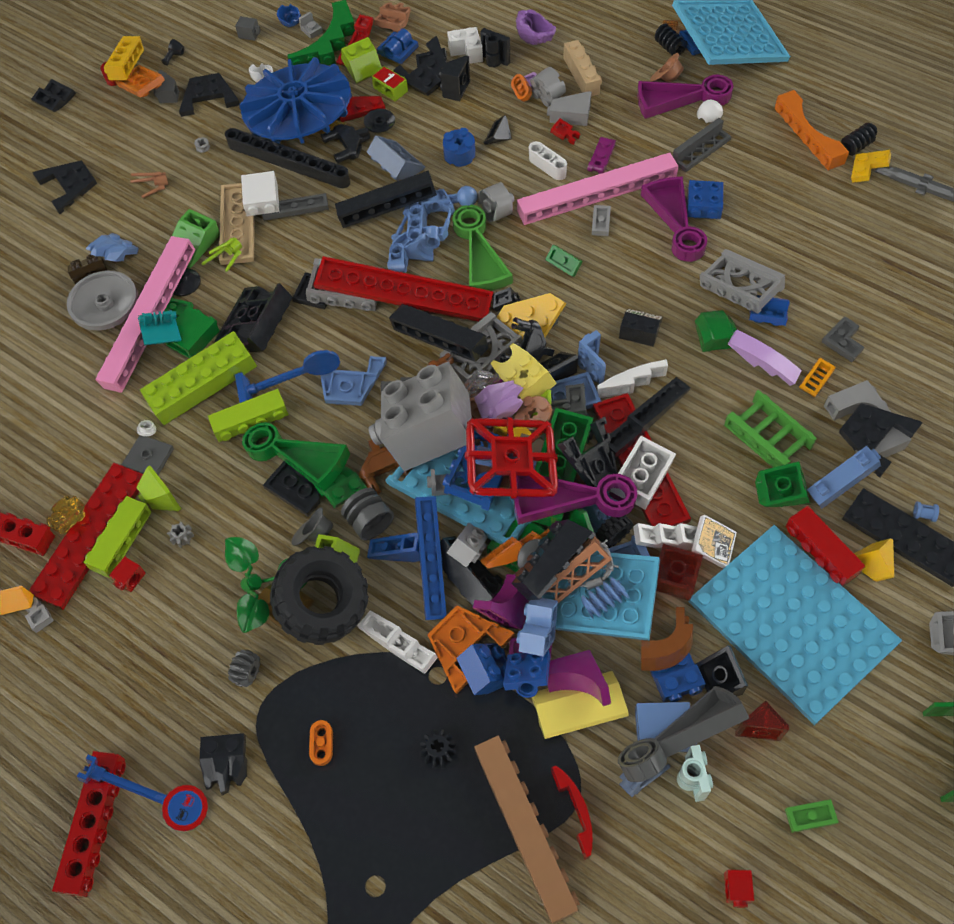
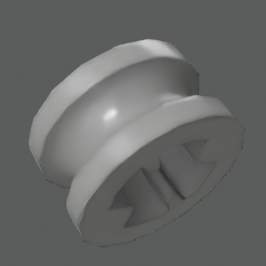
(200, 141)

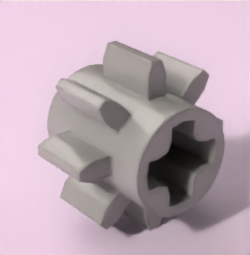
(180, 534)

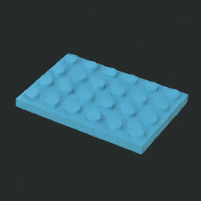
(627, 619)

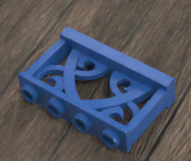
(453, 489)

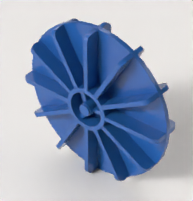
(296, 101)

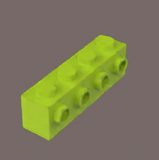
(242, 416)
(117, 536)

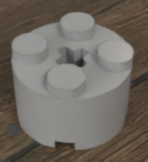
(547, 86)
(496, 202)

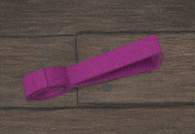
(662, 97)
(668, 201)
(574, 496)

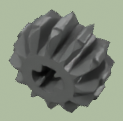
(244, 668)

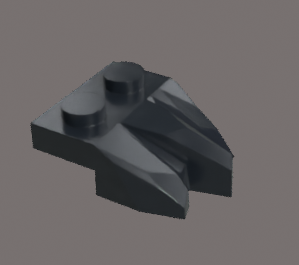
(223, 760)

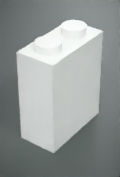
(260, 193)

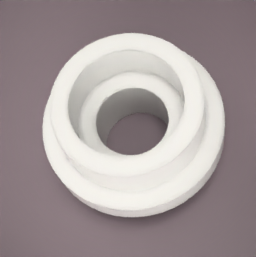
(146, 428)

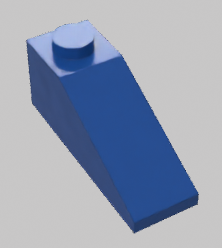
(395, 548)

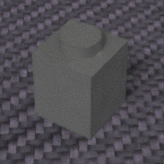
(247, 28)

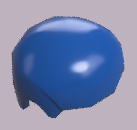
(288, 15)

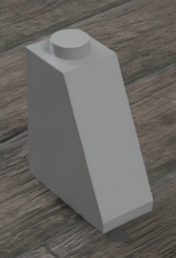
(571, 109)

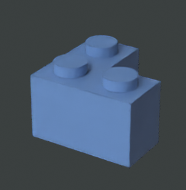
(539, 627)

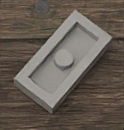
(601, 220)

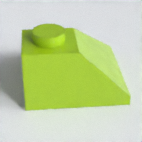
(155, 492)

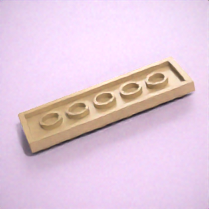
(235, 224)

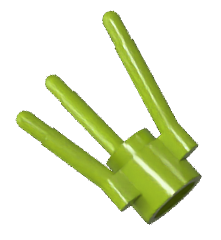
(232, 246)

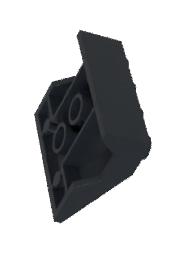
(256, 316)

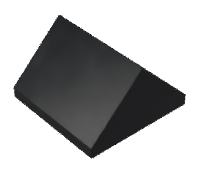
(561, 365)
(723, 671)

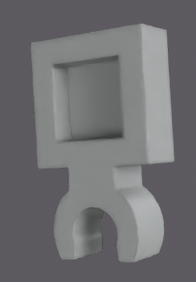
(38, 616)

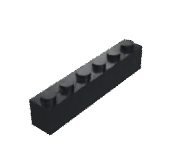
(385, 199)
(439, 332)

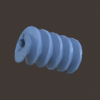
(604, 597)

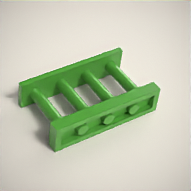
(757, 443)

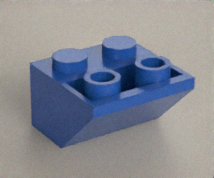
(483, 667)

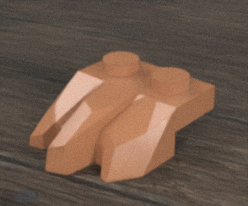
(392, 16)

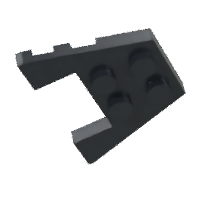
(426, 76)
(204, 89)
(72, 177)
(871, 425)
(595, 461)

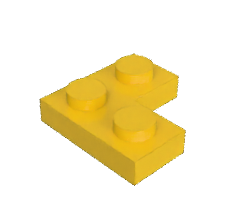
(866, 162)

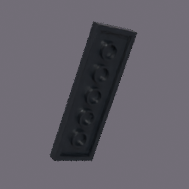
(910, 537)

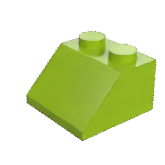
(361, 60)

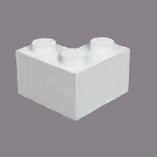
(465, 42)

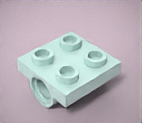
(695, 764)

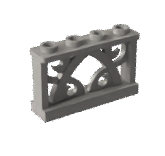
(746, 295)
(334, 298)
(487, 327)

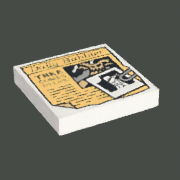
(714, 541)

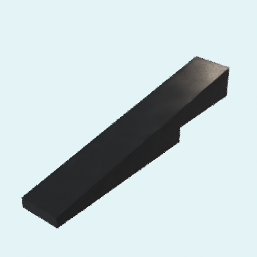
(646, 415)

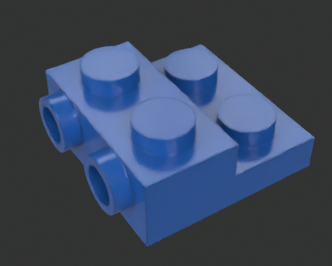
(679, 680)

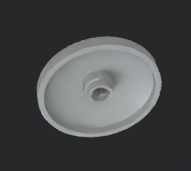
(102, 300)

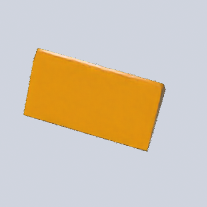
(15, 599)

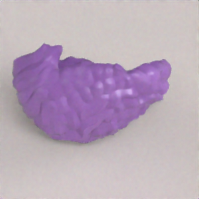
(534, 27)

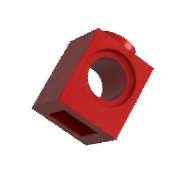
(127, 574)
(739, 887)

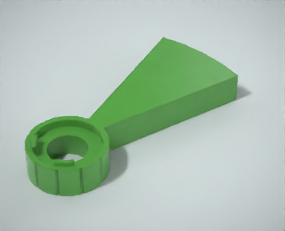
(485, 266)

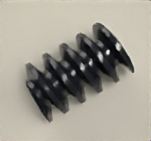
(670, 39)
(860, 138)

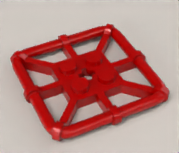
(502, 465)

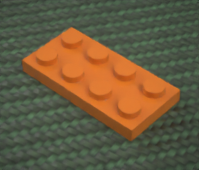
(141, 81)

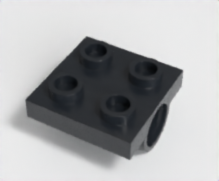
(495, 48)

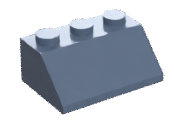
(394, 158)

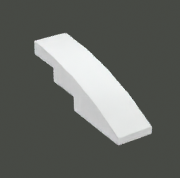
(633, 377)
(678, 536)
(397, 642)

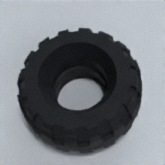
(324, 566)

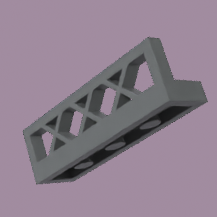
(697, 142)

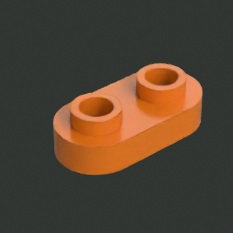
(521, 87)
(321, 743)

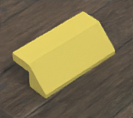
(574, 710)

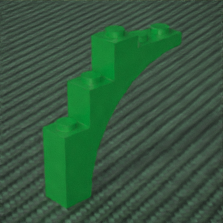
(331, 41)

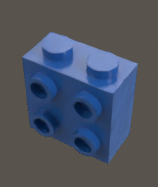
(705, 199)

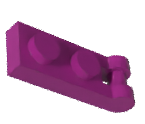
(601, 155)

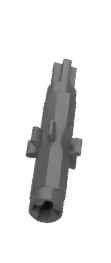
(923, 184)

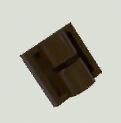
(79, 269)

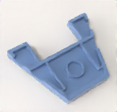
(351, 386)

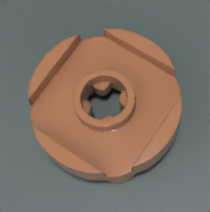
(535, 404)

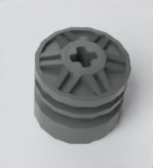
(367, 514)

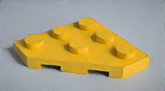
(542, 308)

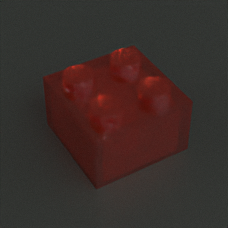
(678, 572)

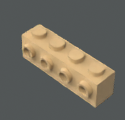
(582, 68)

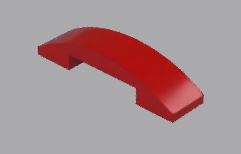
(362, 30)
(565, 783)

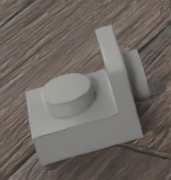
(309, 26)
(435, 483)

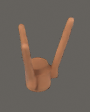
(159, 179)

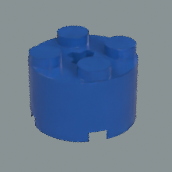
(459, 147)

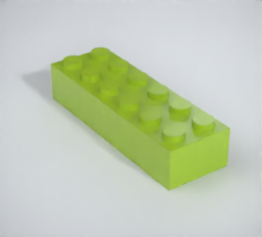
(197, 378)

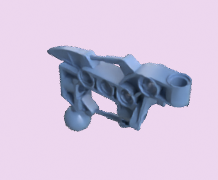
(422, 239)

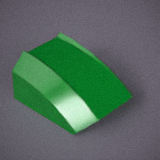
(714, 330)
(782, 486)

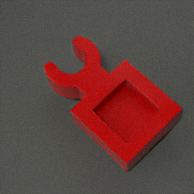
(564, 130)

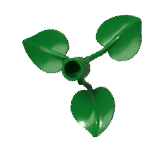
(250, 610)

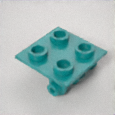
(159, 328)

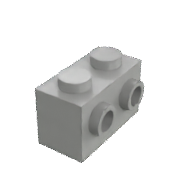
(468, 545)

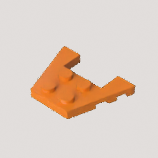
(458, 632)

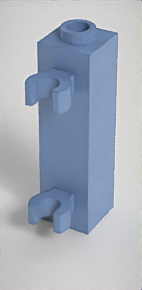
(845, 476)

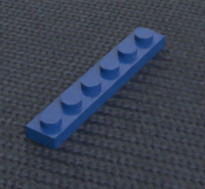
(430, 558)

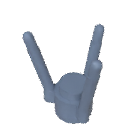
(635, 787)

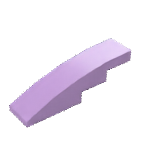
(767, 358)

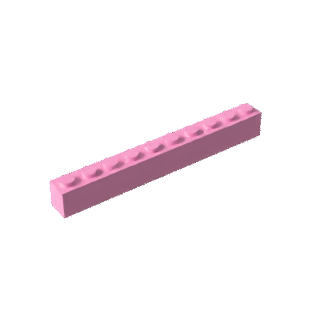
(595, 188)
(153, 298)

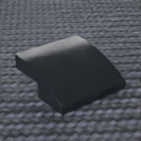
(53, 96)

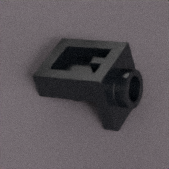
(504, 297)

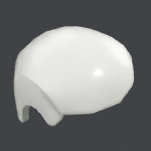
(257, 72)
(710, 111)

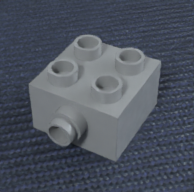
(423, 416)

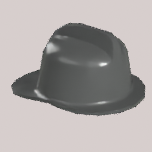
(312, 527)

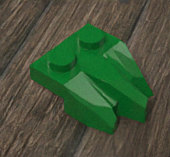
(343, 487)

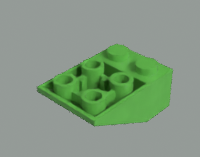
(199, 230)

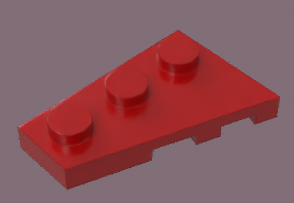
(361, 105)

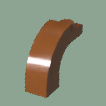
(669, 651)

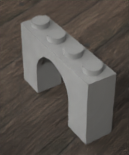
(848, 401)

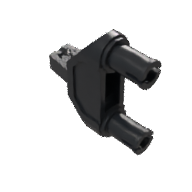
(350, 139)
(533, 339)

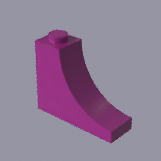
(506, 606)
(578, 673)

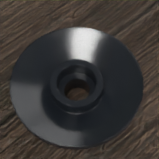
(379, 120)
(188, 283)

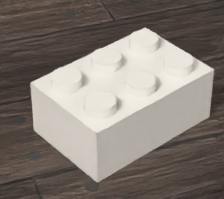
(646, 468)

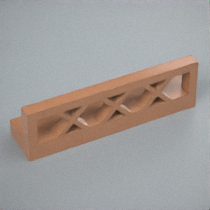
(590, 547)

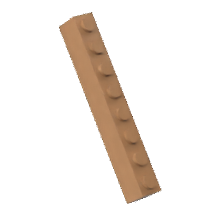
(526, 831)

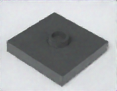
(147, 453)

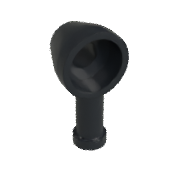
(174, 48)

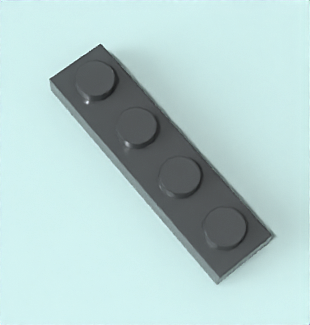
(299, 206)

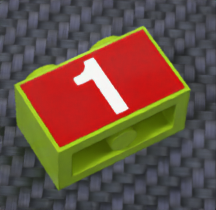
(389, 83)

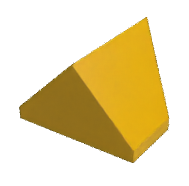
(878, 560)

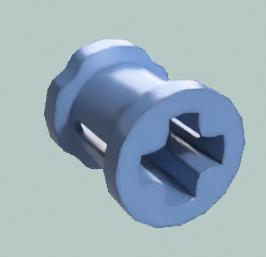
(926, 511)

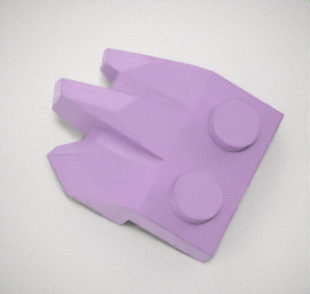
(499, 400)

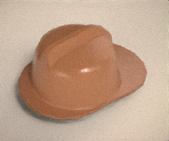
(670, 70)

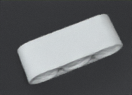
(547, 160)

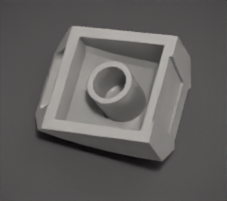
(942, 632)

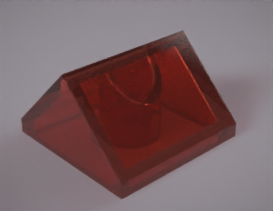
(763, 724)

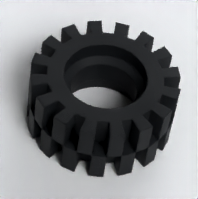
(614, 530)

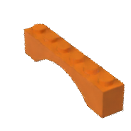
(828, 151)

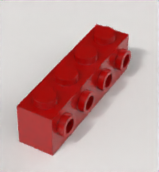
(824, 546)

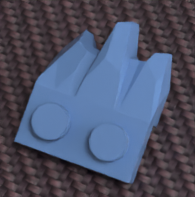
(112, 247)

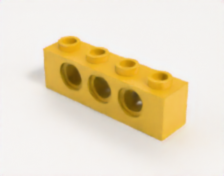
(124, 58)

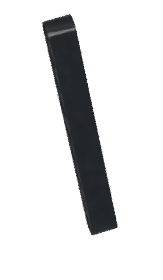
(288, 158)

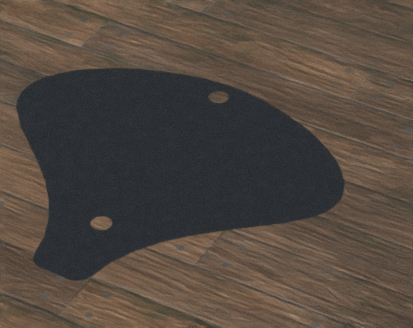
(377, 798)

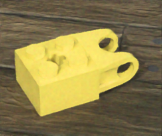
(525, 372)

